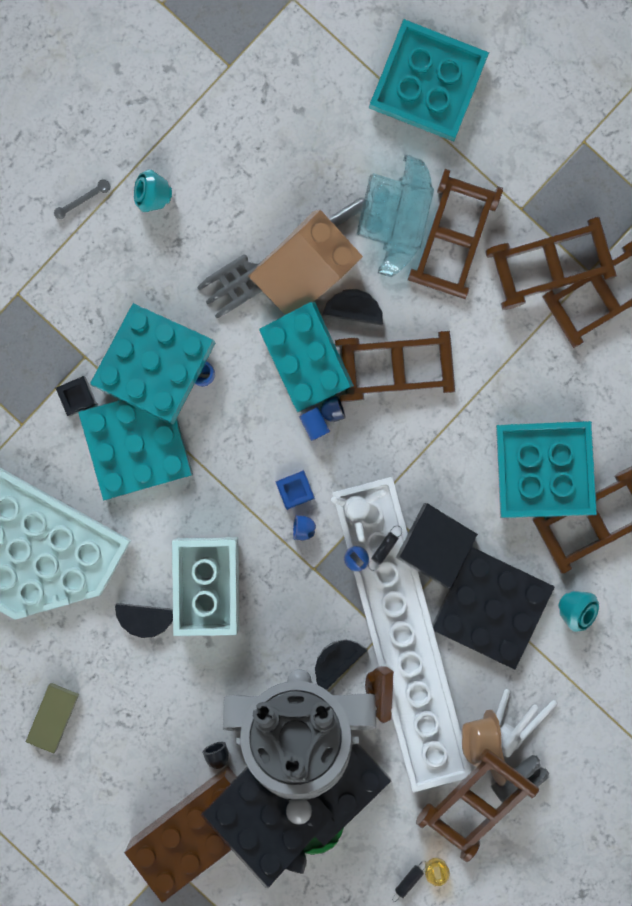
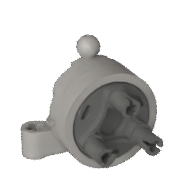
(298, 737)

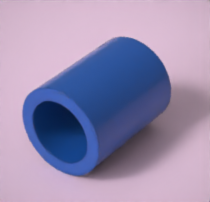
(314, 424)

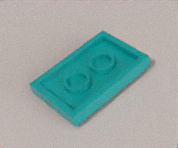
(306, 357)

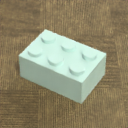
(205, 586)

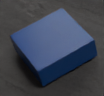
(295, 490)

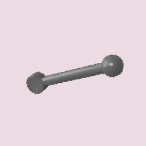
(103, 186)

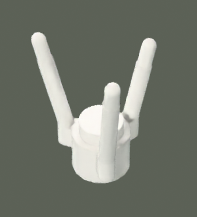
(357, 509)
(513, 737)

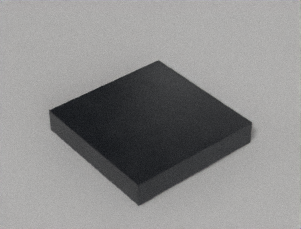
(436, 545)

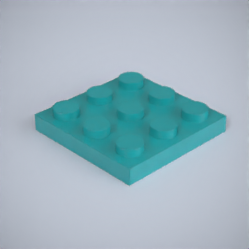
(428, 80)
(153, 363)
(132, 449)
(546, 469)

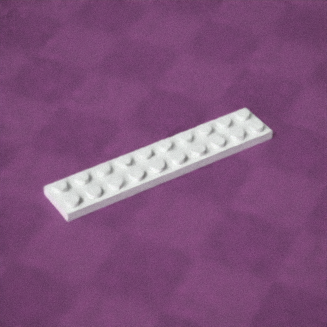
(406, 644)

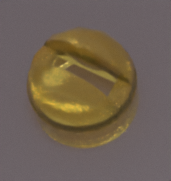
(444, 871)

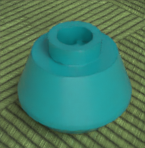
(151, 191)
(578, 609)

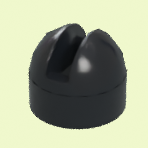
(216, 755)
(298, 864)

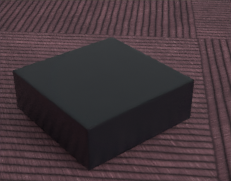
(76, 396)

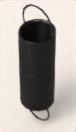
(385, 548)
(409, 881)

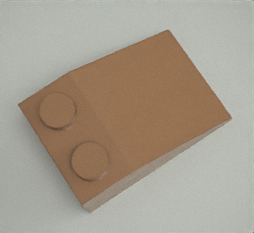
(305, 263)

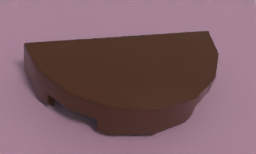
(380, 684)

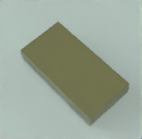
(52, 718)

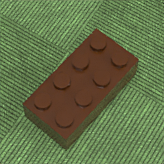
(180, 841)

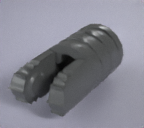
(529, 769)

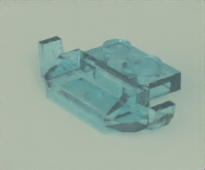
(397, 214)

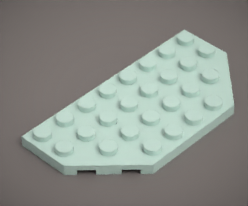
(50, 551)

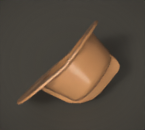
(483, 735)

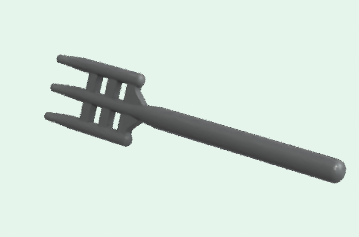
(337, 219)

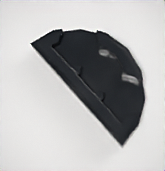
(354, 306)
(143, 620)
(336, 660)

